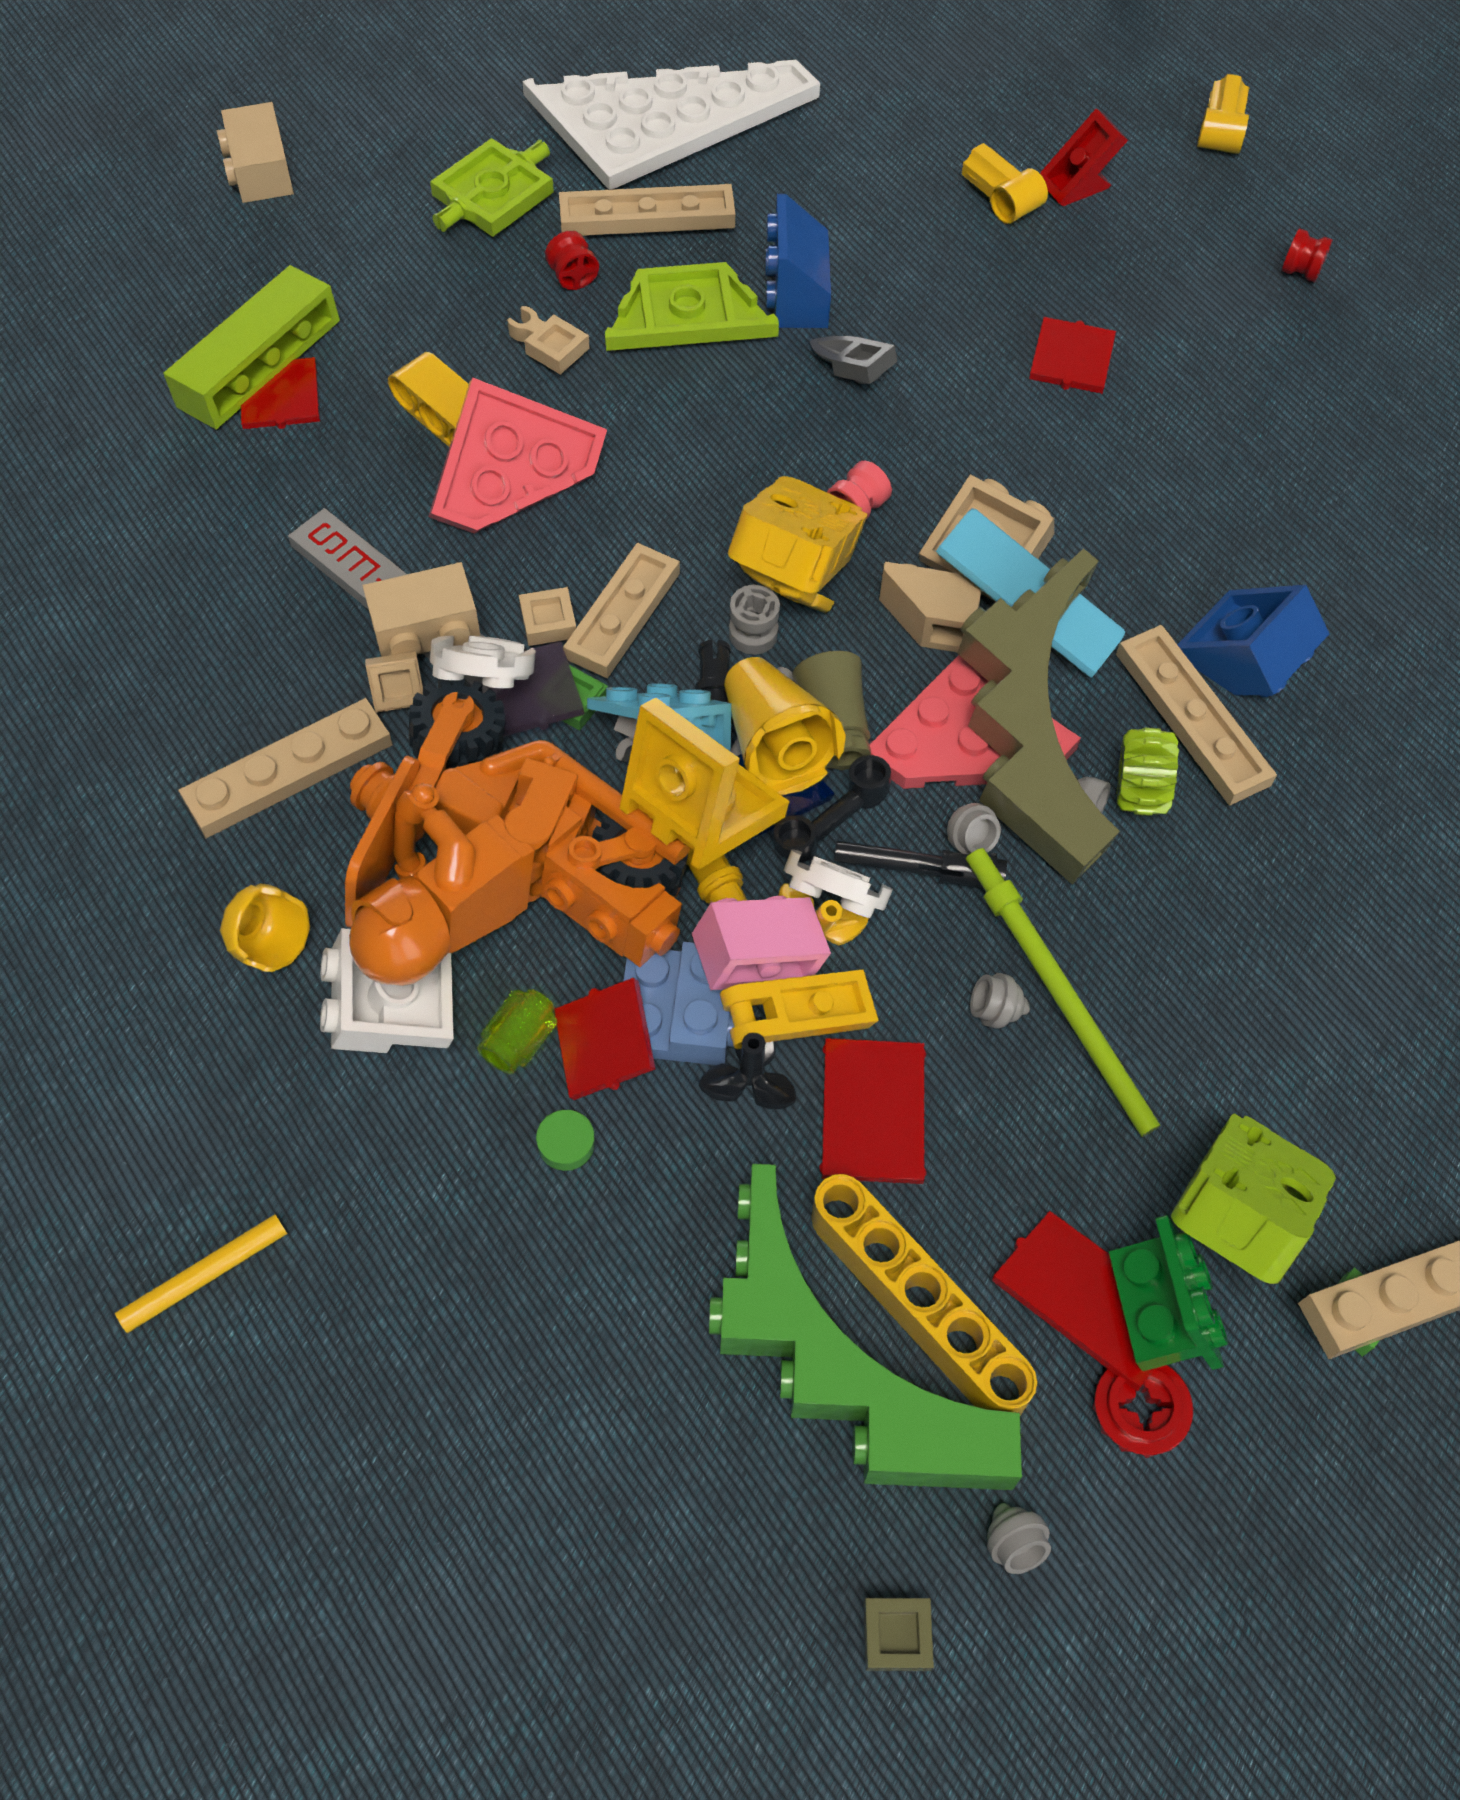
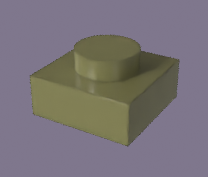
(898, 1634)

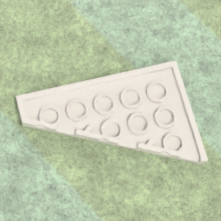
(645, 123)

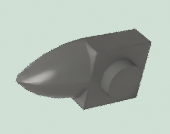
(855, 356)

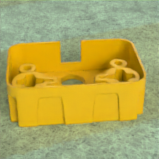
(797, 534)

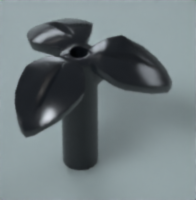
(769, 1089)

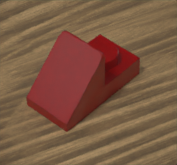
(1078, 164)

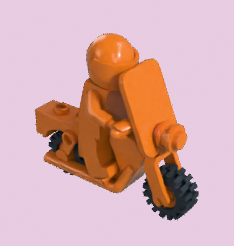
(504, 837)

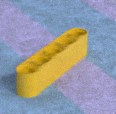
(915, 1268)

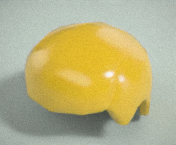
(265, 927)

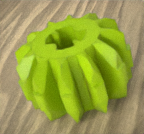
(1147, 771)

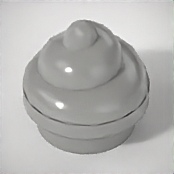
(973, 828)
(998, 1000)
(1018, 1539)

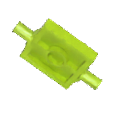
(492, 186)

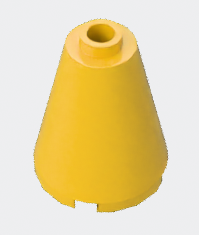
(781, 727)

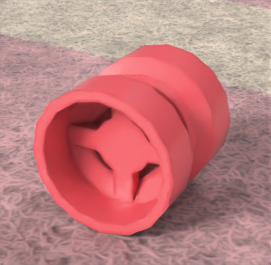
(865, 487)

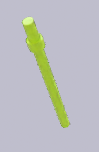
(1005, 902)

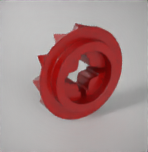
(1164, 1427)

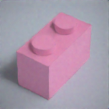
(759, 940)

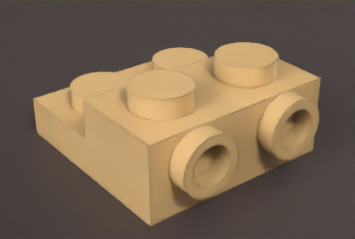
(1026, 522)

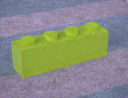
(252, 346)

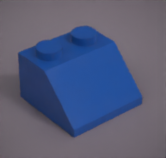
(1256, 638)

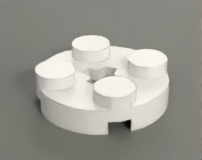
(486, 657)
(837, 880)

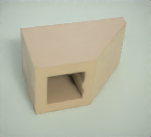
(929, 603)

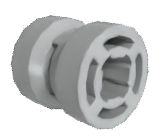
(754, 619)

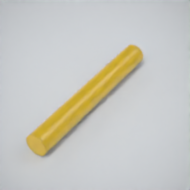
(200, 1274)

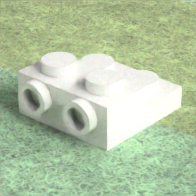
(376, 1015)

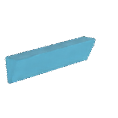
(1008, 570)

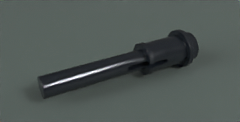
(948, 867)

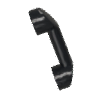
(867, 788)

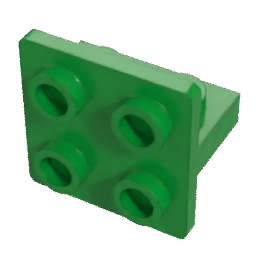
(1166, 1300)

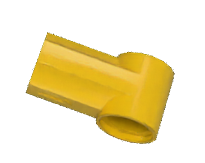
(1225, 116)
(1009, 190)

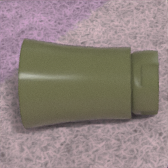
(837, 683)

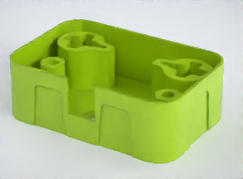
(1254, 1199)

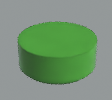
(565, 1140)

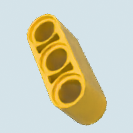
(430, 394)

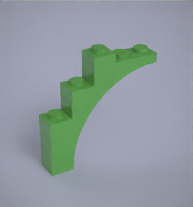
(906, 1431)

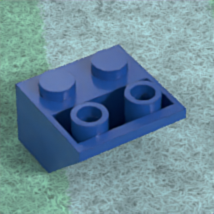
(799, 267)

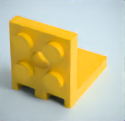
(694, 787)

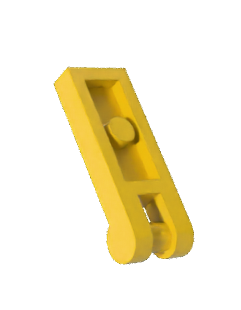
(800, 1006)

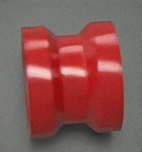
(1306, 255)
(571, 260)

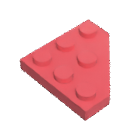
(510, 457)
(933, 735)

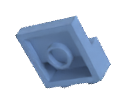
(680, 1009)

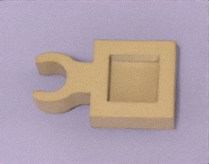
(549, 342)

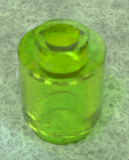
(517, 1030)

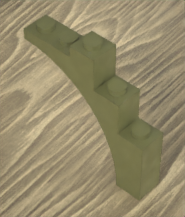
(1031, 779)

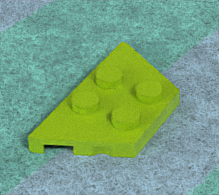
(688, 308)

